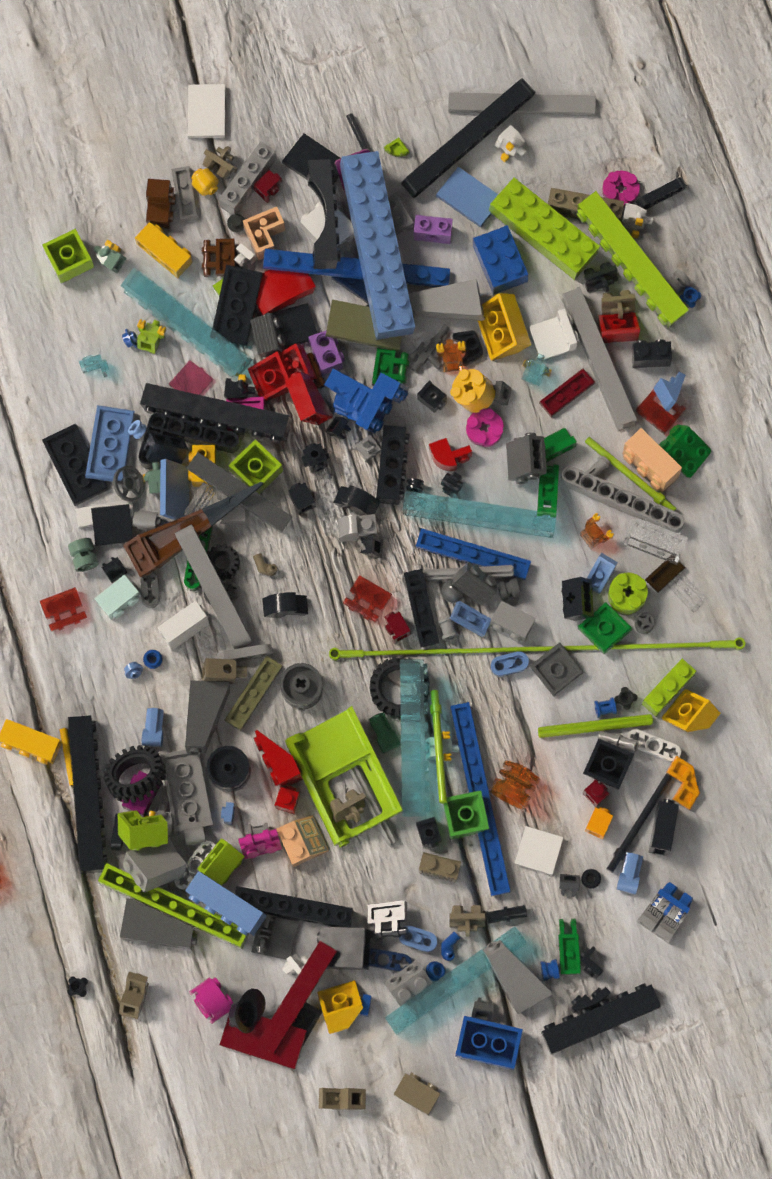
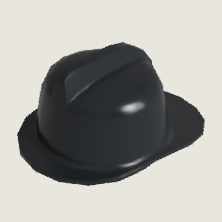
(248, 1011)

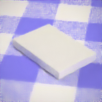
(206, 111)

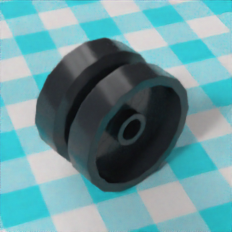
(228, 780)

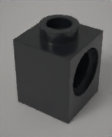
(301, 498)

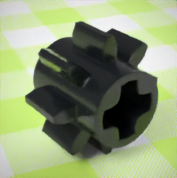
(452, 483)

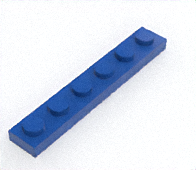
(470, 552)

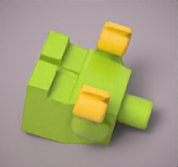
(150, 335)

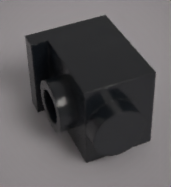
(433, 404)
(422, 827)

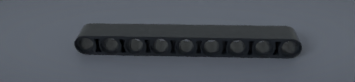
(468, 138)

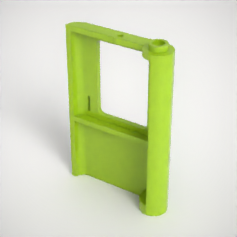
(331, 751)

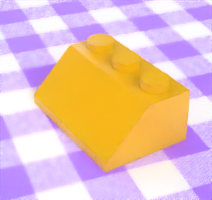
(503, 327)

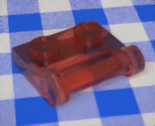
(657, 415)

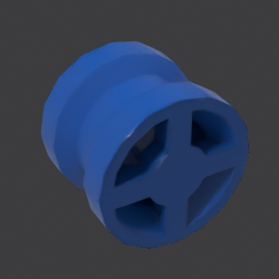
(550, 970)

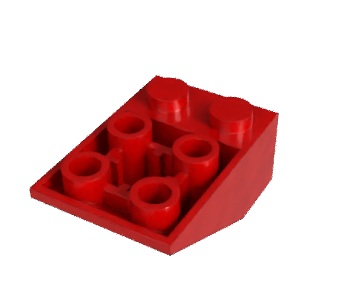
(281, 762)

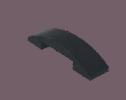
(421, 608)

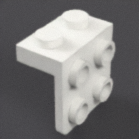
(554, 335)

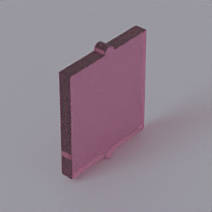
(191, 379)

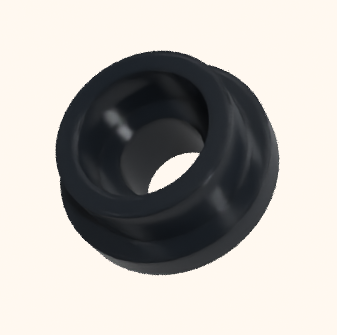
(591, 872)

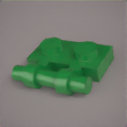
(385, 363)

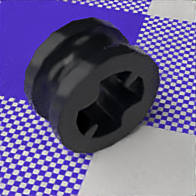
(414, 485)

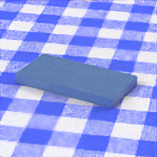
(109, 443)

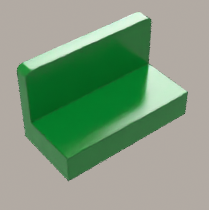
(558, 444)

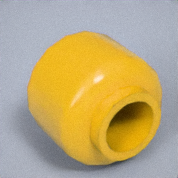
(205, 181)

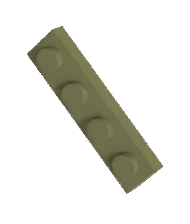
(253, 693)

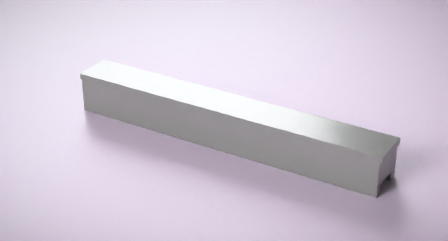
(599, 359)

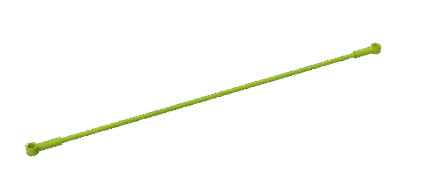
(361, 653)

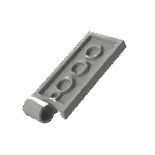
(187, 795)

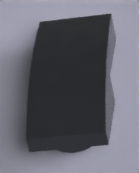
(581, 1003)

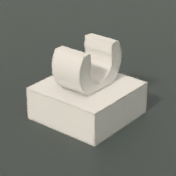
(244, 255)

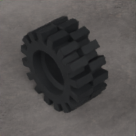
(231, 554)

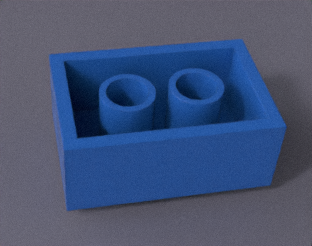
(500, 260)
(489, 1042)

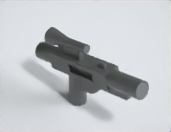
(430, 352)

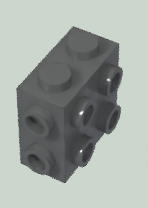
(526, 458)

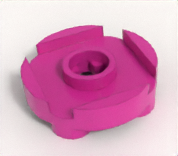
(625, 179)
(483, 438)

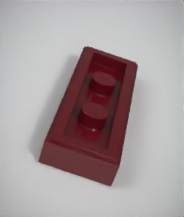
(567, 392)

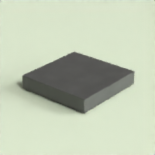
(556, 669)

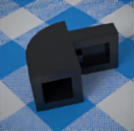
(356, 500)
(285, 604)

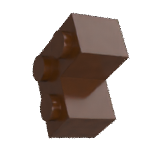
(160, 200)

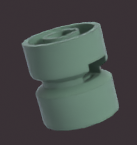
(83, 554)

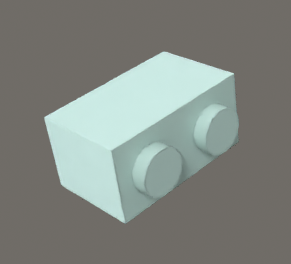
(118, 597)

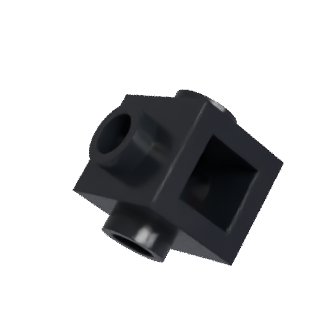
(317, 463)

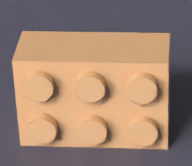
(651, 461)

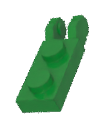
(569, 949)

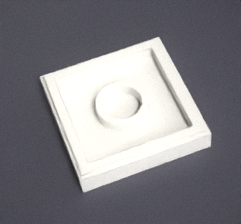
(538, 850)

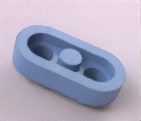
(508, 662)
(418, 938)

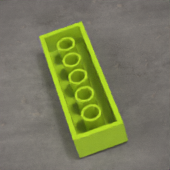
(544, 228)

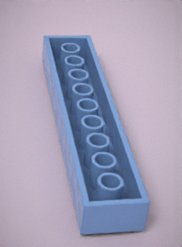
(377, 245)

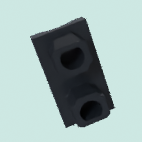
(602, 278)

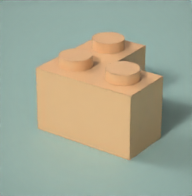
(261, 228)

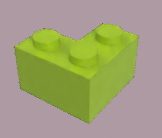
(142, 831)

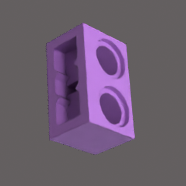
(322, 353)

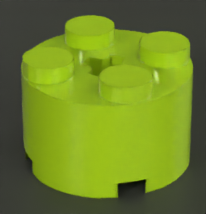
(617, 591)

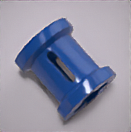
(605, 707)

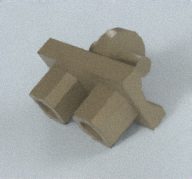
(226, 167)
(618, 304)
(349, 809)
(466, 921)

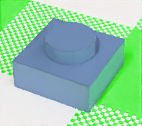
(228, 813)

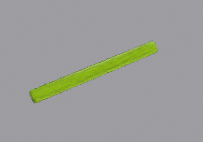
(594, 726)

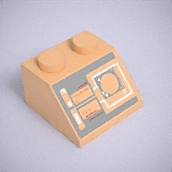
(302, 840)

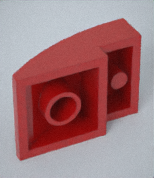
(282, 289)
(271, 372)

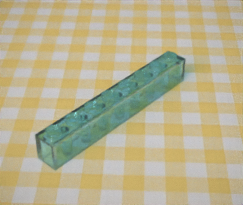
(186, 322)
(478, 514)
(413, 737)
(449, 985)

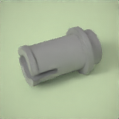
(599, 466)

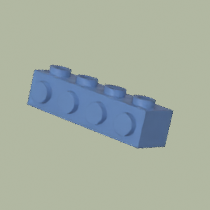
(225, 903)

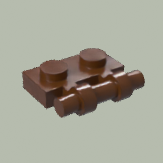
(224, 256)

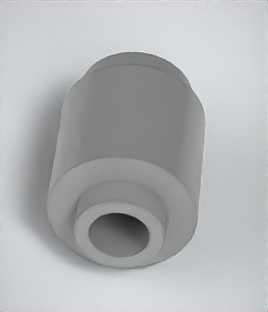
(146, 520)

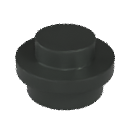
(235, 223)

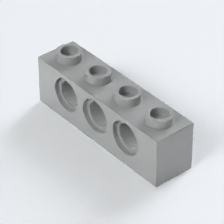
(242, 184)

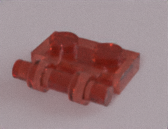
(371, 594)
(60, 604)

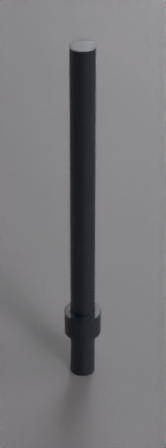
(620, 852)

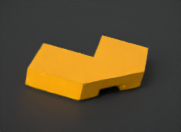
(688, 790)

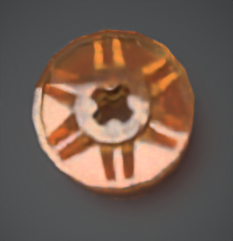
(516, 781)

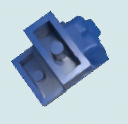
(362, 403)

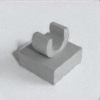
(368, 448)

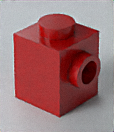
(287, 799)

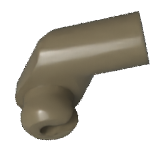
(264, 568)

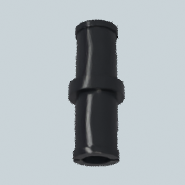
(506, 914)

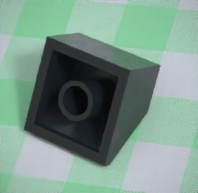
(608, 764)

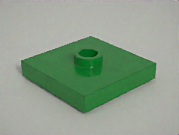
(605, 628)

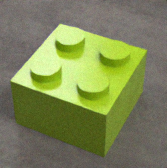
(68, 255)
(256, 466)

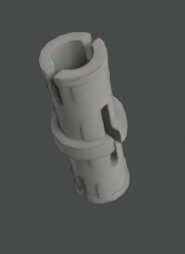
(620, 741)

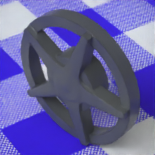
(128, 483)

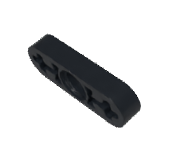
(661, 193)

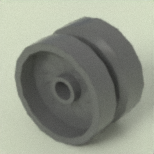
(301, 697)

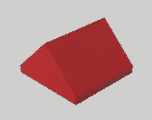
(619, 330)

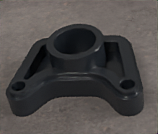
(473, 346)

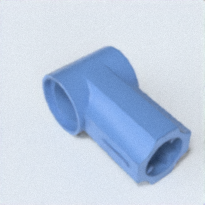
(153, 733)
(629, 877)

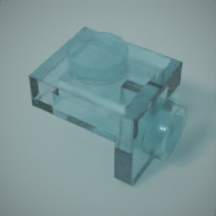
(92, 363)

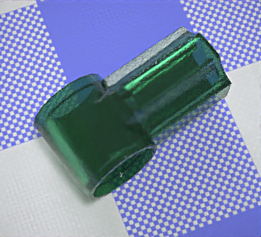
(385, 735)

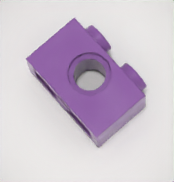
(433, 229)

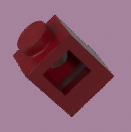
(268, 185)
(397, 626)
(596, 793)

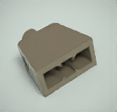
(213, 670)

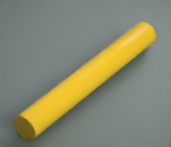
(66, 750)

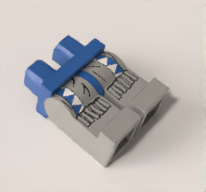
(668, 906)

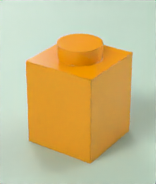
(599, 822)

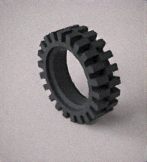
(376, 686)
(142, 787)

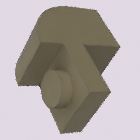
(134, 995)
(342, 1099)

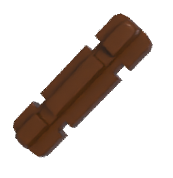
(319, 382)

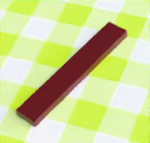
(296, 997)

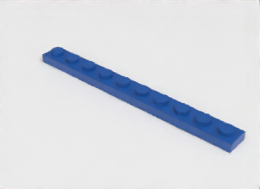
(350, 268)
(476, 781)

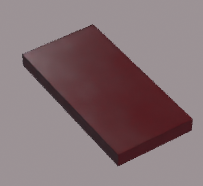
(285, 1055)

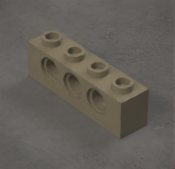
(566, 203)

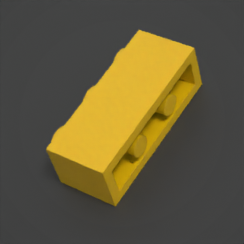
(164, 249)
(29, 742)

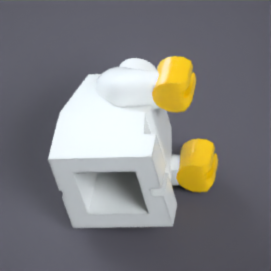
(511, 143)
(635, 218)

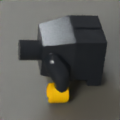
(237, 389)

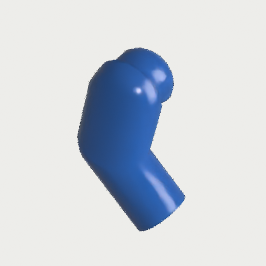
(447, 949)

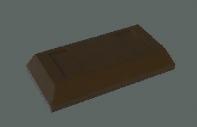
(664, 574)

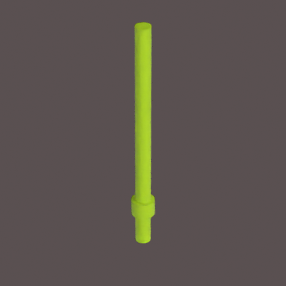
(658, 498)
(436, 710)

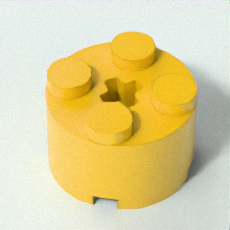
(473, 390)

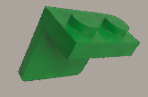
(686, 449)

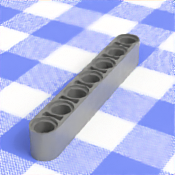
(615, 493)
(213, 587)

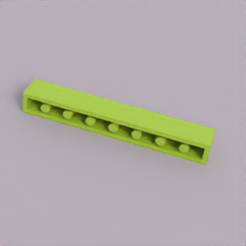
(172, 906)

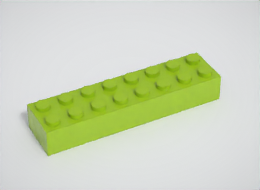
(632, 259)

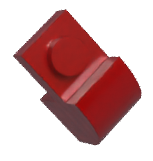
(447, 459)

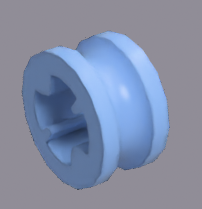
(137, 429)

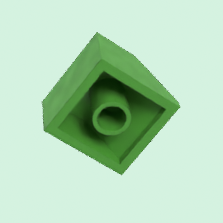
(465, 815)

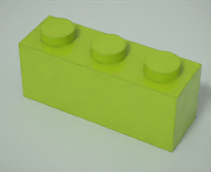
(669, 687)

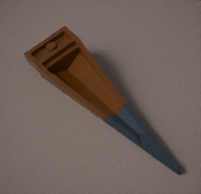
(160, 545)

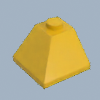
(691, 712)
(340, 1006)

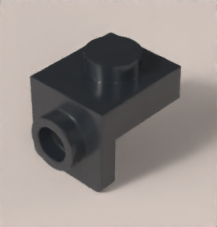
(591, 968)

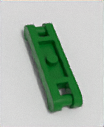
(548, 491)

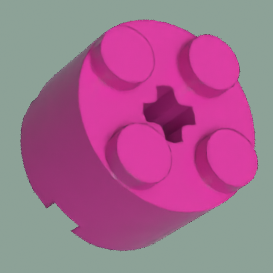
(211, 999)

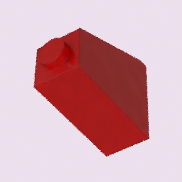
(307, 399)

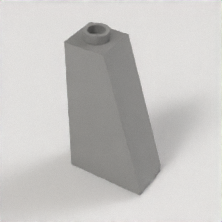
(449, 301)
(517, 980)

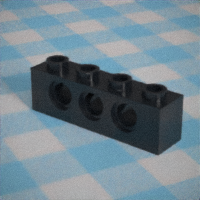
(391, 436)

